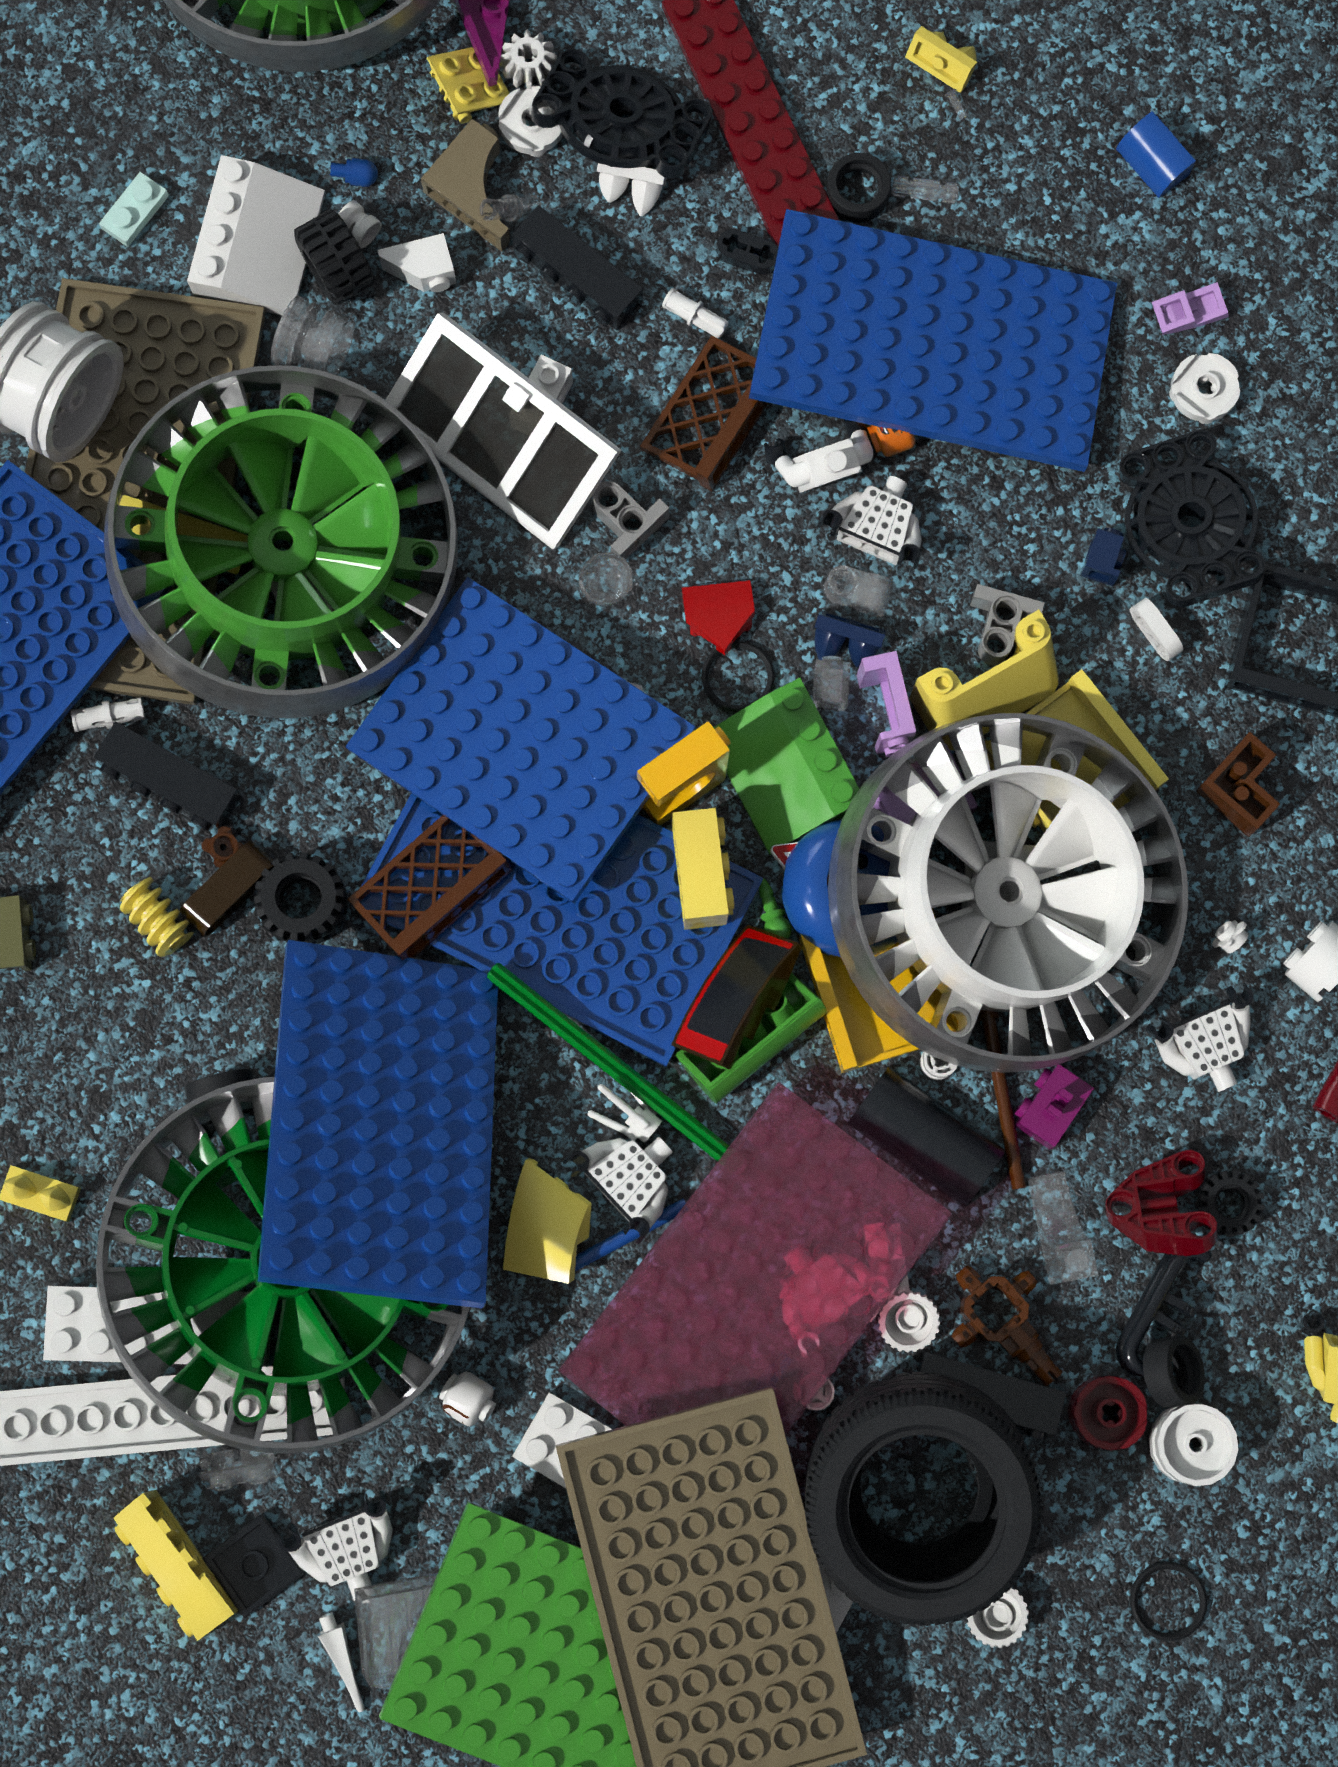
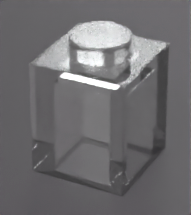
(831, 683)

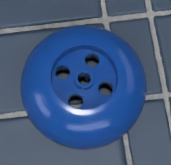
(806, 887)

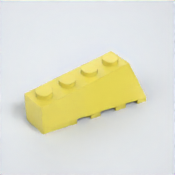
(175, 1564)

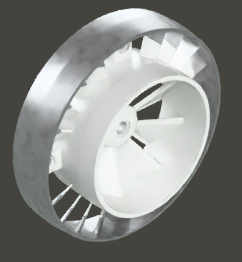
(1024, 954)

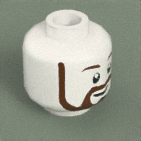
(467, 1398)

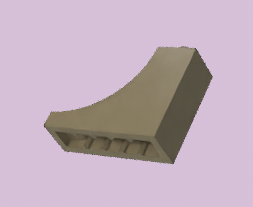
(460, 179)

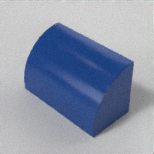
(1156, 154)

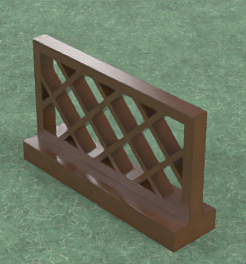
(732, 432)
(448, 907)

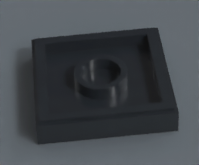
(252, 1566)

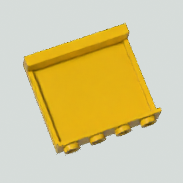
(853, 1026)

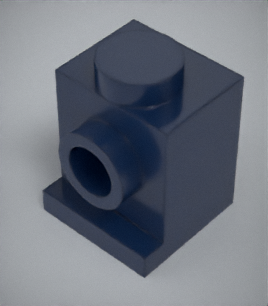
(1104, 556)

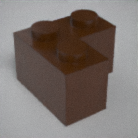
(1233, 787)

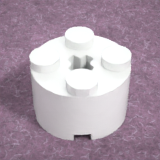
(1318, 963)

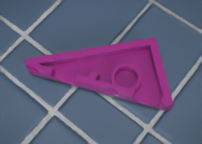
(486, 27)

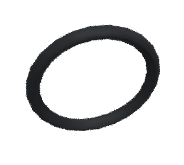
(744, 645)
(1135, 1609)

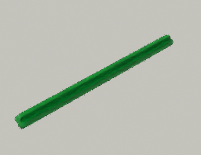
(607, 1061)

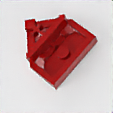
(719, 612)

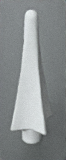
(336, 1644)

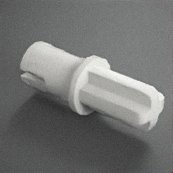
(695, 313)

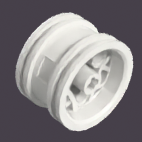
(55, 381)

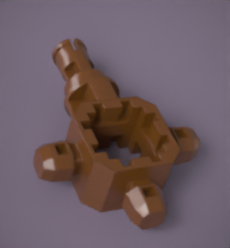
(1017, 1334)

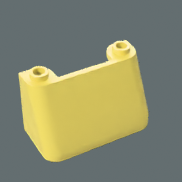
(1006, 688)

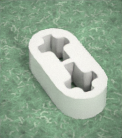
(1156, 629)

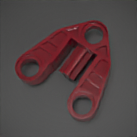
(1154, 1211)

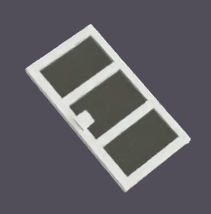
(501, 431)

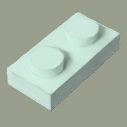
(134, 209)

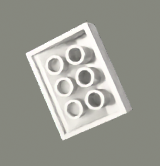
(249, 238)

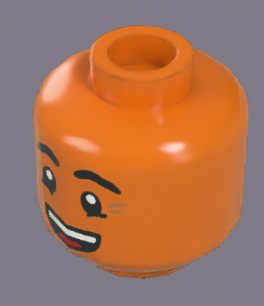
(890, 440)

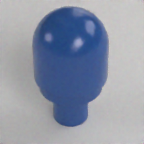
(356, 172)

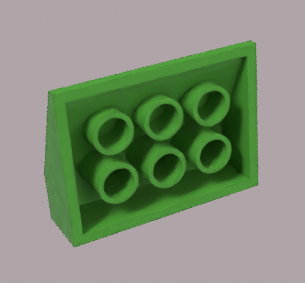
(786, 766)

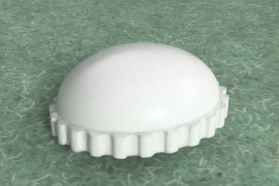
(909, 1321)
(1001, 1622)

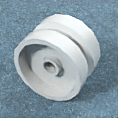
(1210, 1457)

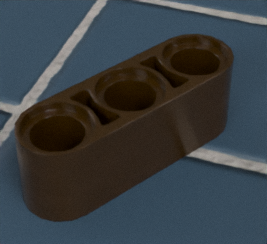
(226, 888)

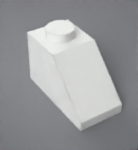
(420, 263)

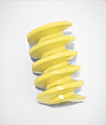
(154, 918)

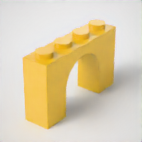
(685, 772)

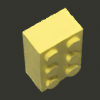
(702, 868)

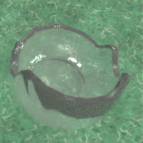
(605, 579)

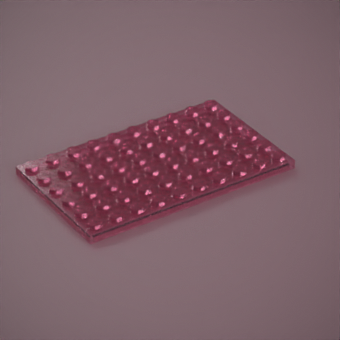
(760, 1273)

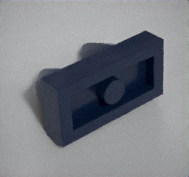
(833, 630)

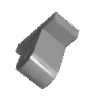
(626, 509)
(997, 628)

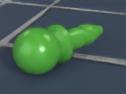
(773, 918)

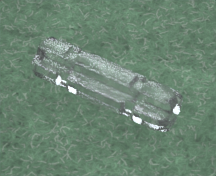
(925, 189)

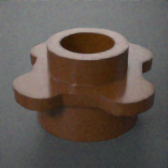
(212, 846)

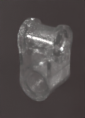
(862, 590)

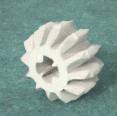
(527, 48)

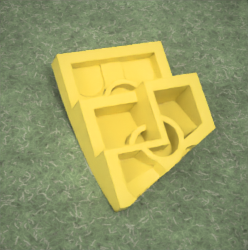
(545, 1226)

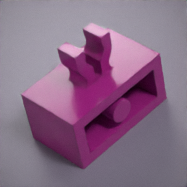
(1053, 1105)

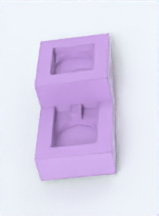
(1190, 310)

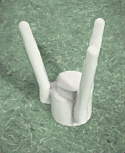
(641, 1121)

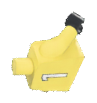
(1322, 1362)

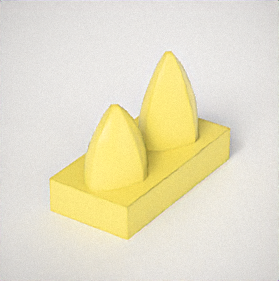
(941, 59)
(39, 1193)

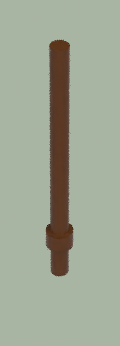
(1003, 1102)

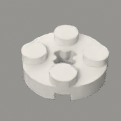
(513, 126)
(1206, 406)

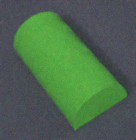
(793, 1016)

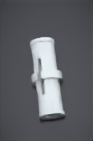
(107, 714)

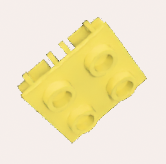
(464, 83)

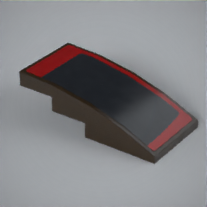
(736, 995)

